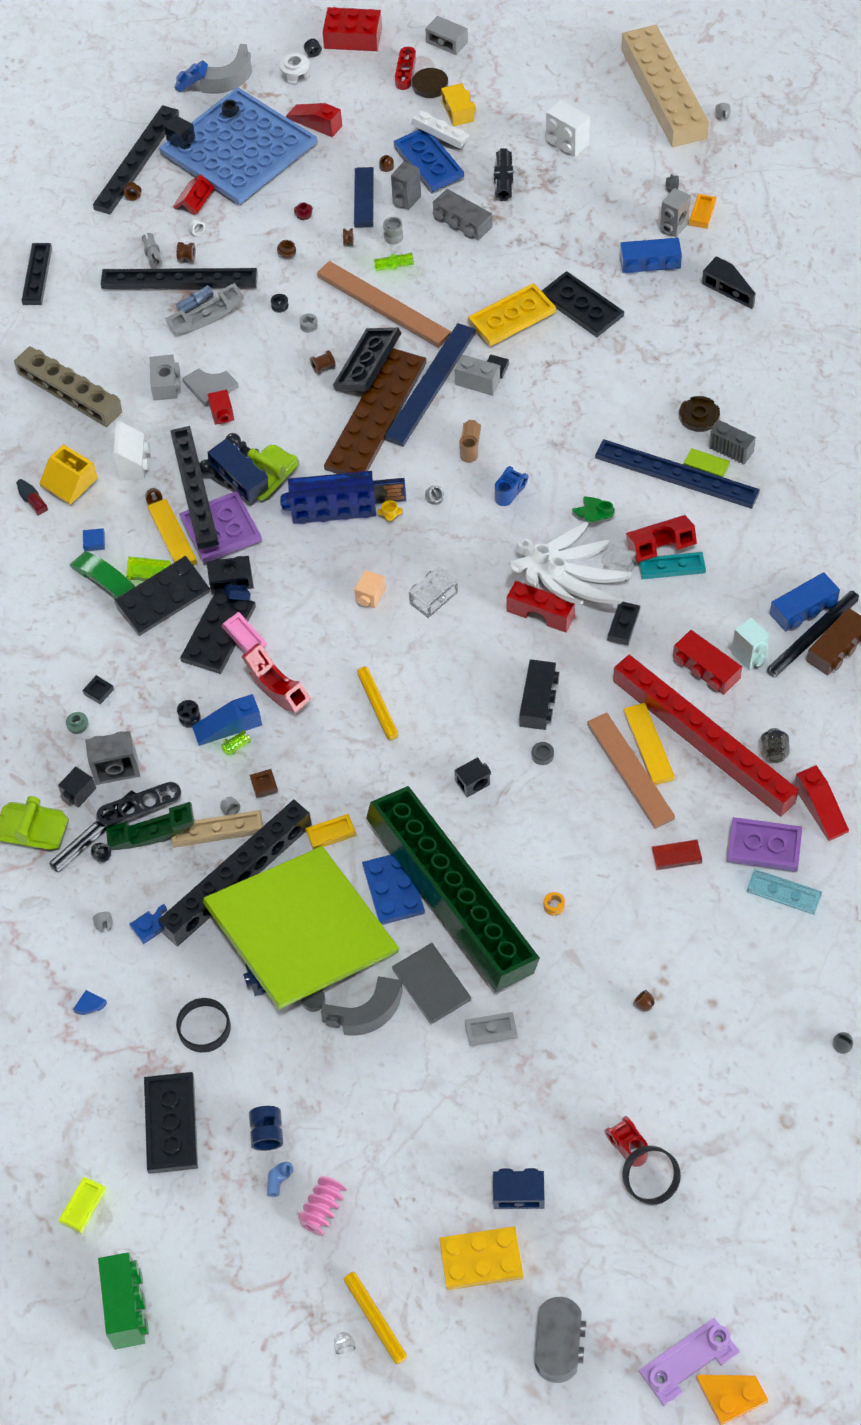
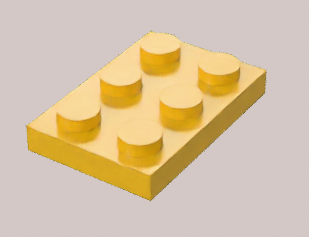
(481, 1258)

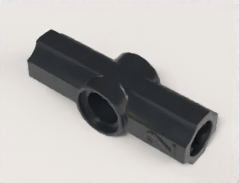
(503, 174)

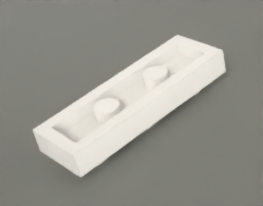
(440, 129)

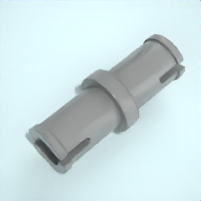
(151, 250)

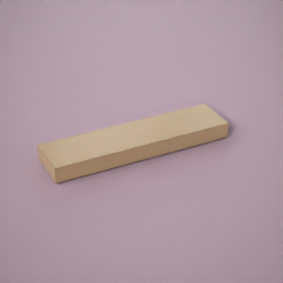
(219, 829)

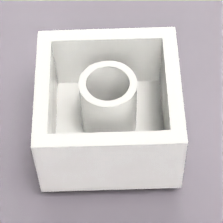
(567, 128)

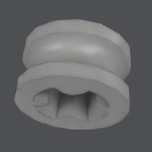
(305, 327)

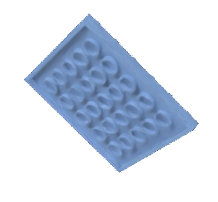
(241, 150)

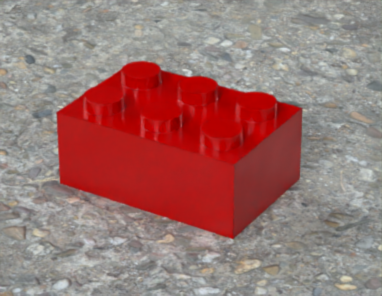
(352, 29)

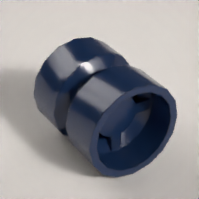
(266, 1128)

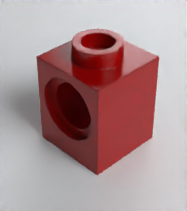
(220, 407)

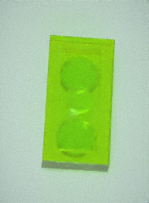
(144, 568)

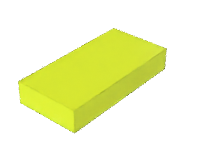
(82, 1204)

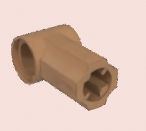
(469, 441)

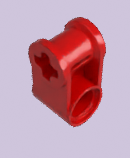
(625, 1138)

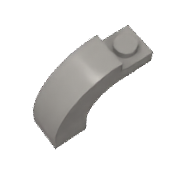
(230, 76)

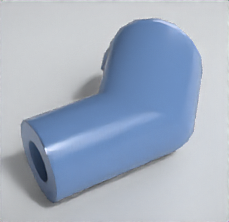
(277, 1176)

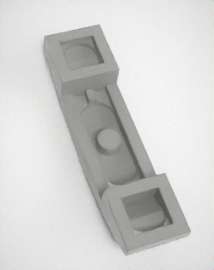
(207, 313)

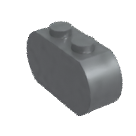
(559, 1339)

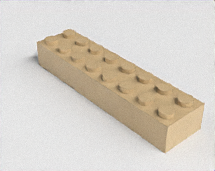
(664, 86)

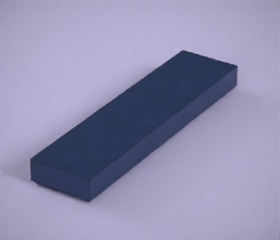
(364, 197)

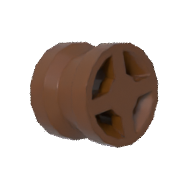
(186, 252)

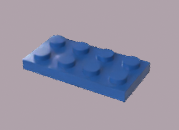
(427, 153)

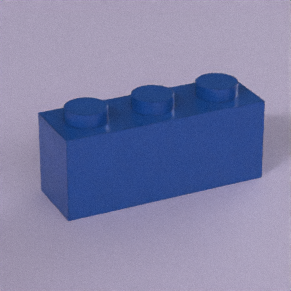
(650, 255)
(804, 602)

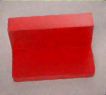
(194, 194)

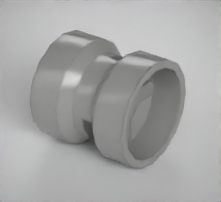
(393, 230)

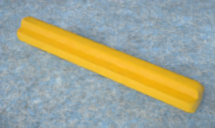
(377, 703)
(375, 1318)

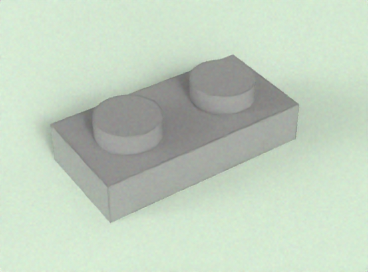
(491, 1028)

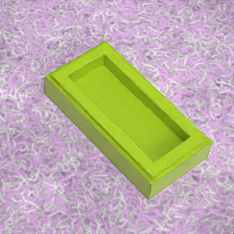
(707, 462)

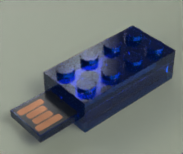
(339, 496)

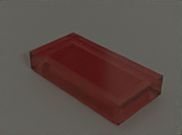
(676, 854)

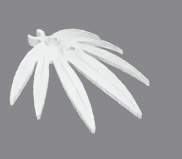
(550, 565)

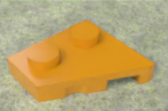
(732, 1395)

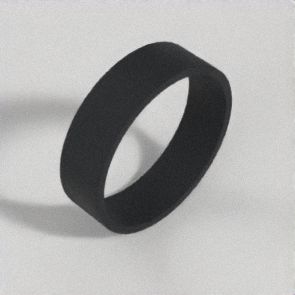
(203, 1048)
(675, 1182)

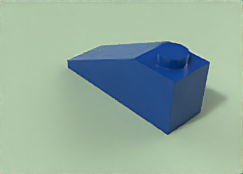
(228, 720)

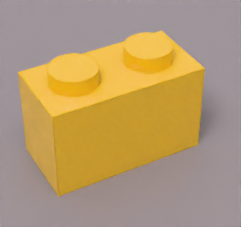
(458, 104)

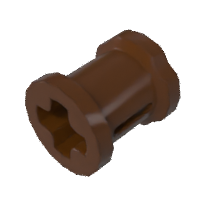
(322, 362)

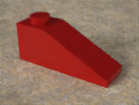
(318, 117)
(820, 802)

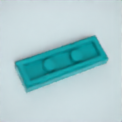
(672, 565)

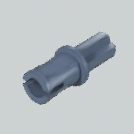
(195, 299)

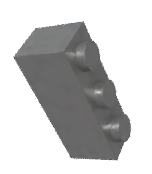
(462, 214)

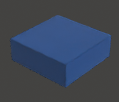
(94, 539)

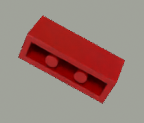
(707, 662)

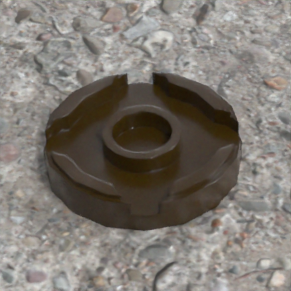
(429, 82)
(699, 413)

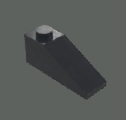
(727, 280)

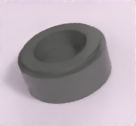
(542, 753)
(314, 1001)

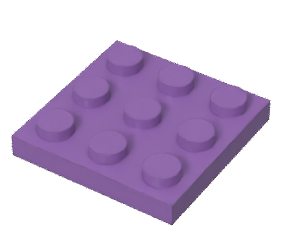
(232, 525)

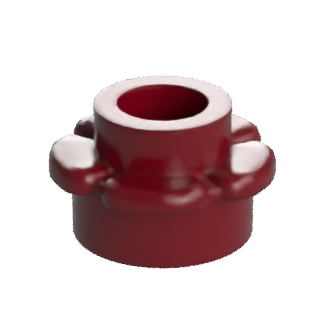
(303, 211)

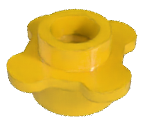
(389, 510)

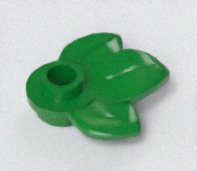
(594, 509)

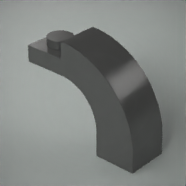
(369, 1015)

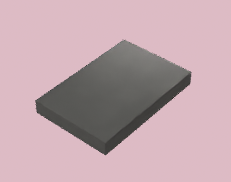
(431, 983)

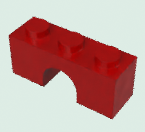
(676, 532)
(526, 598)

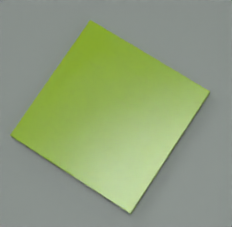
(300, 926)

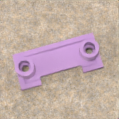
(687, 1358)

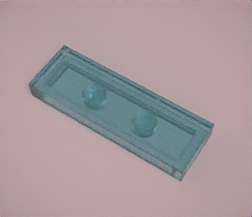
(784, 891)

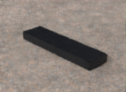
(36, 274)

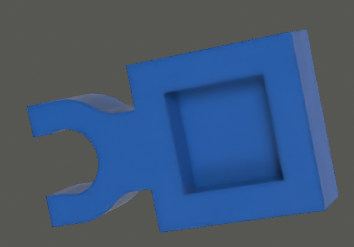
(147, 925)

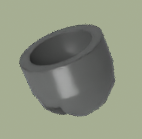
(841, 1045)

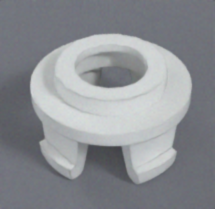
(301, 66)

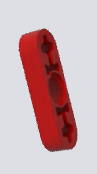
(403, 62)

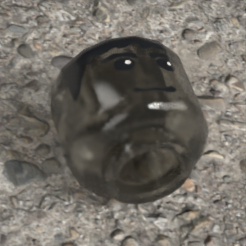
(774, 745)

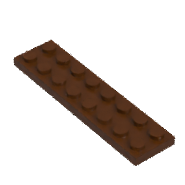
(375, 413)

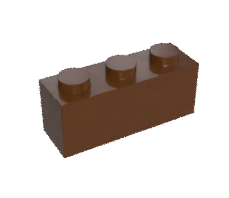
(836, 643)

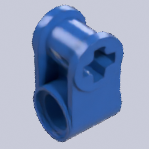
(509, 486)

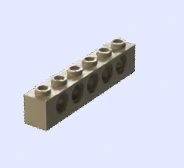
(68, 386)

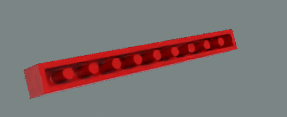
(705, 735)

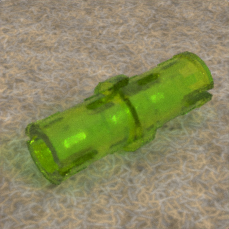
(393, 261)

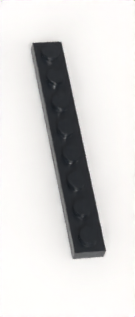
(134, 161)
(178, 278)
(194, 488)

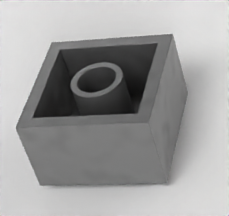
(112, 757)

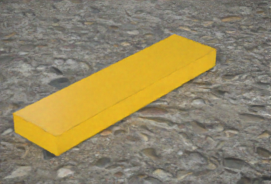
(171, 531)
(648, 744)

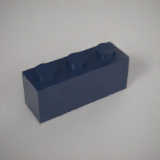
(238, 470)

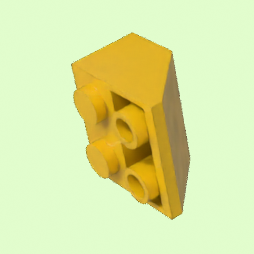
(68, 474)

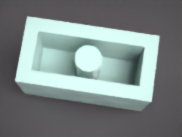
(750, 644)

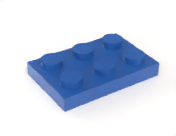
(392, 890)

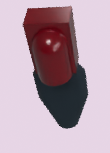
(31, 495)

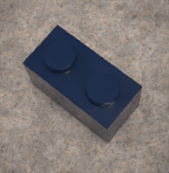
(518, 1189)

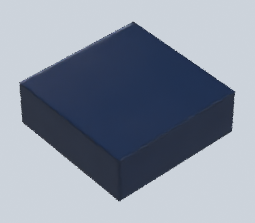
(237, 592)

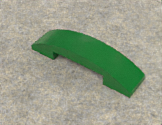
(102, 573)

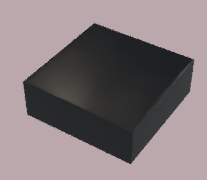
(98, 689)

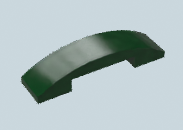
(152, 830)

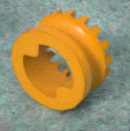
(560, 906)

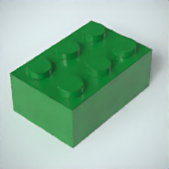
(122, 1300)

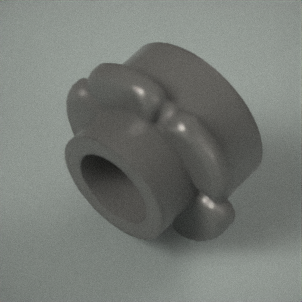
(672, 182)

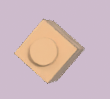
(370, 589)

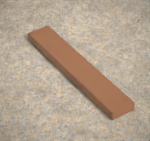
(631, 770)

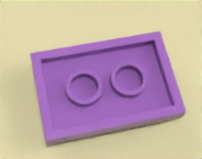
(765, 844)

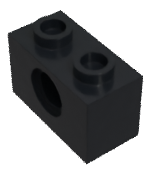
(239, 571)

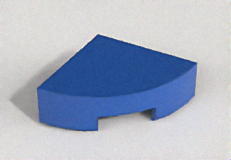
(89, 1003)

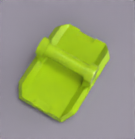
(276, 464)
(32, 824)

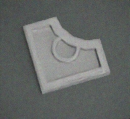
(202, 383)

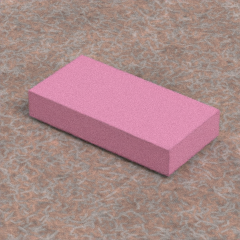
(242, 632)

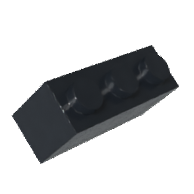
(538, 694)

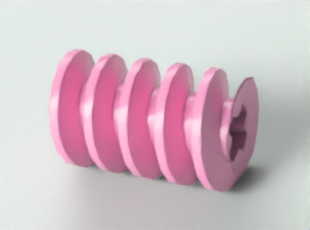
(320, 1205)

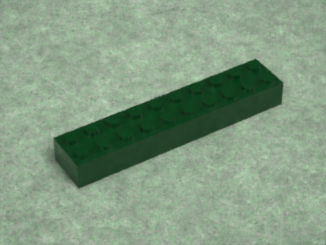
(452, 889)

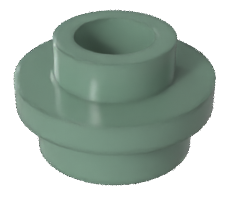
(77, 727)

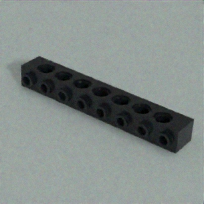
(244, 863)

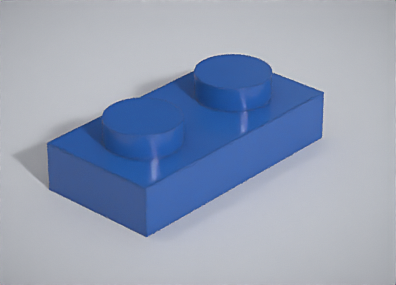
(191, 75)

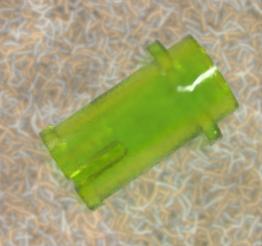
(233, 744)

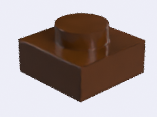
(263, 783)

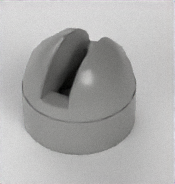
(723, 110)
(436, 491)
(232, 803)
(102, 920)

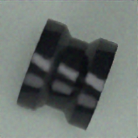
(190, 708)

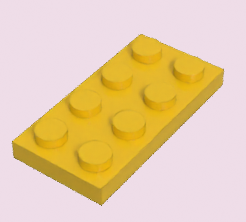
(511, 314)

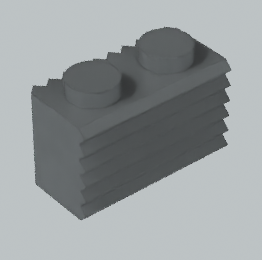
(731, 442)

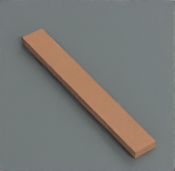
(384, 304)

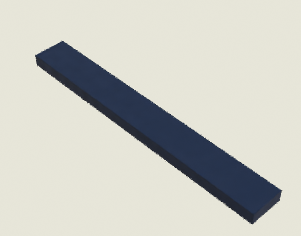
(430, 385)
(677, 473)

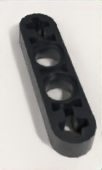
(137, 801)

